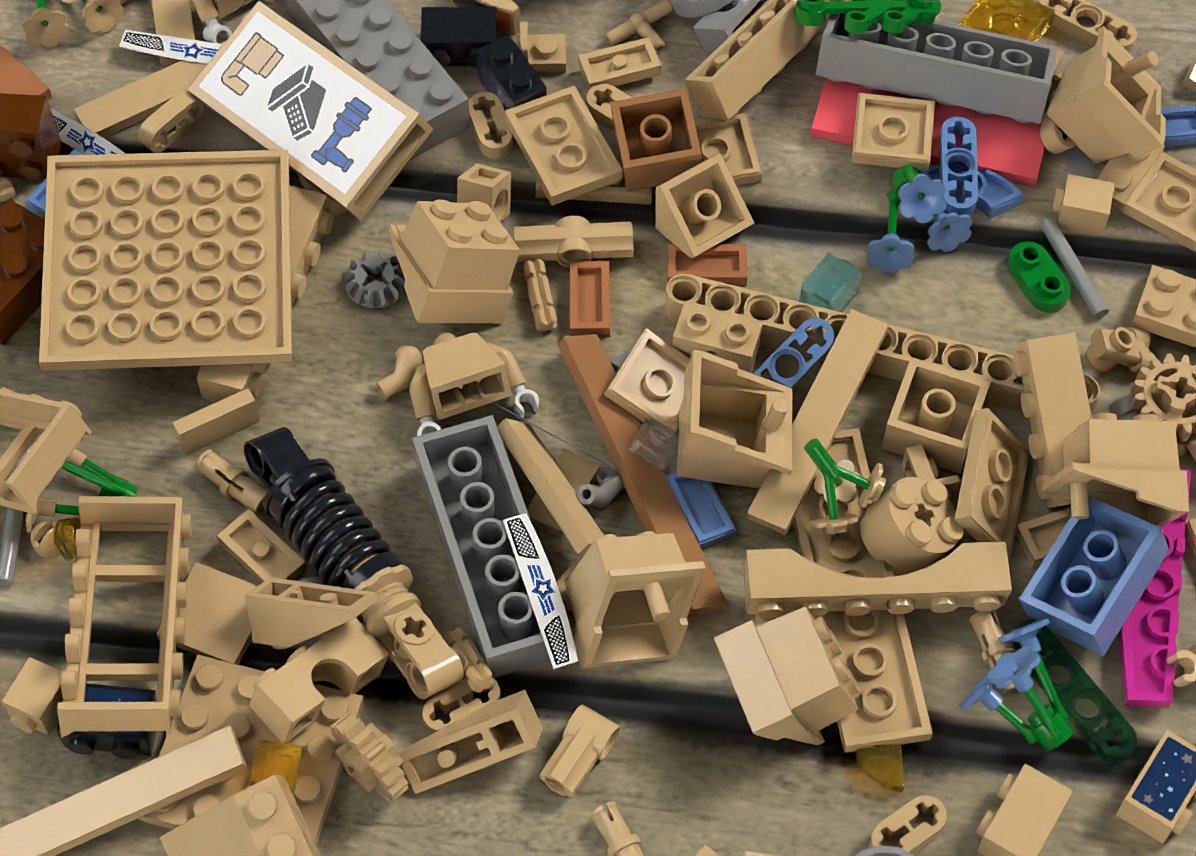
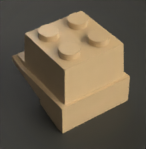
(1109, 101)
(455, 262)
(732, 424)
(1125, 466)
(631, 599)
(789, 676)

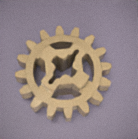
(1169, 392)
(369, 757)

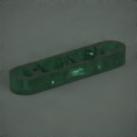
(1083, 687)

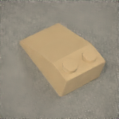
(249, 823)

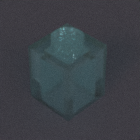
(831, 284)

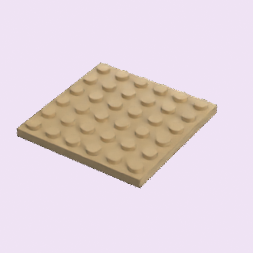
(166, 260)

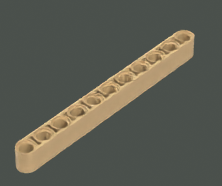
(899, 343)

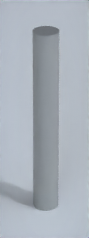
(1074, 268)

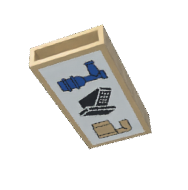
(305, 99)

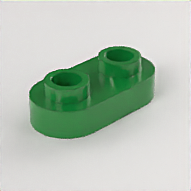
(1035, 274)

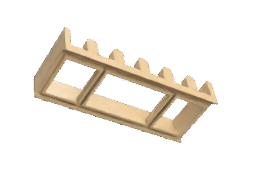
(60, 433)
(125, 514)

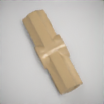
(574, 240)

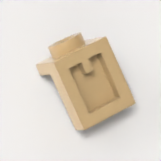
(543, 51)
(917, 465)

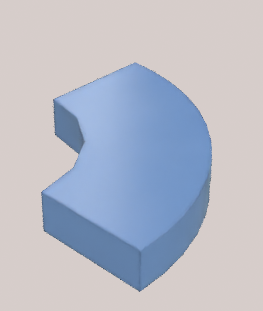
(994, 191)

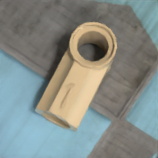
(584, 741)

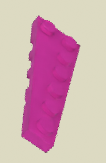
(1152, 628)

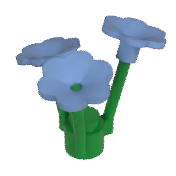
(919, 199)
(1047, 721)

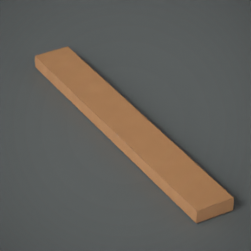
(643, 482)

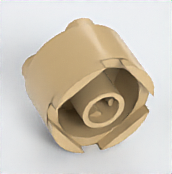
(911, 525)

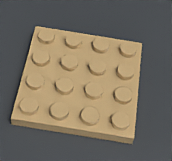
(220, 697)

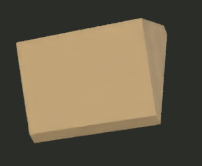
(701, 207)

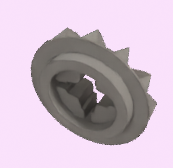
(376, 293)

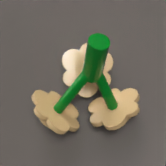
(840, 484)

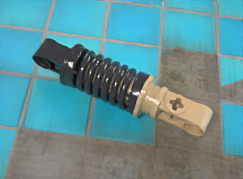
(351, 555)

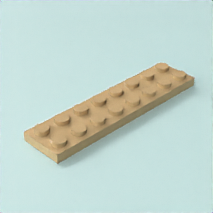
(872, 644)

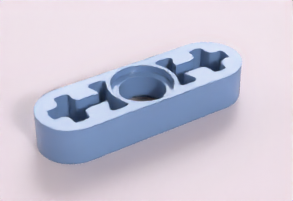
(966, 154)
(801, 336)

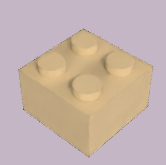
(936, 411)

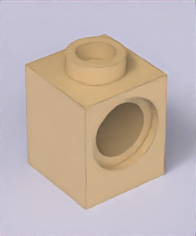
(486, 186)

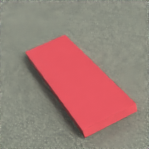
(1002, 143)

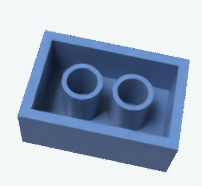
(1095, 575)

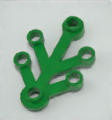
(864, 13)

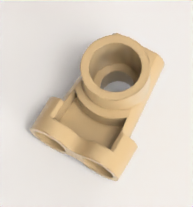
(1121, 347)

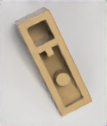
(293, 611)
(473, 742)

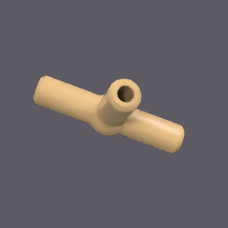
(640, 23)

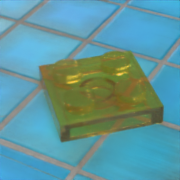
(1010, 17)

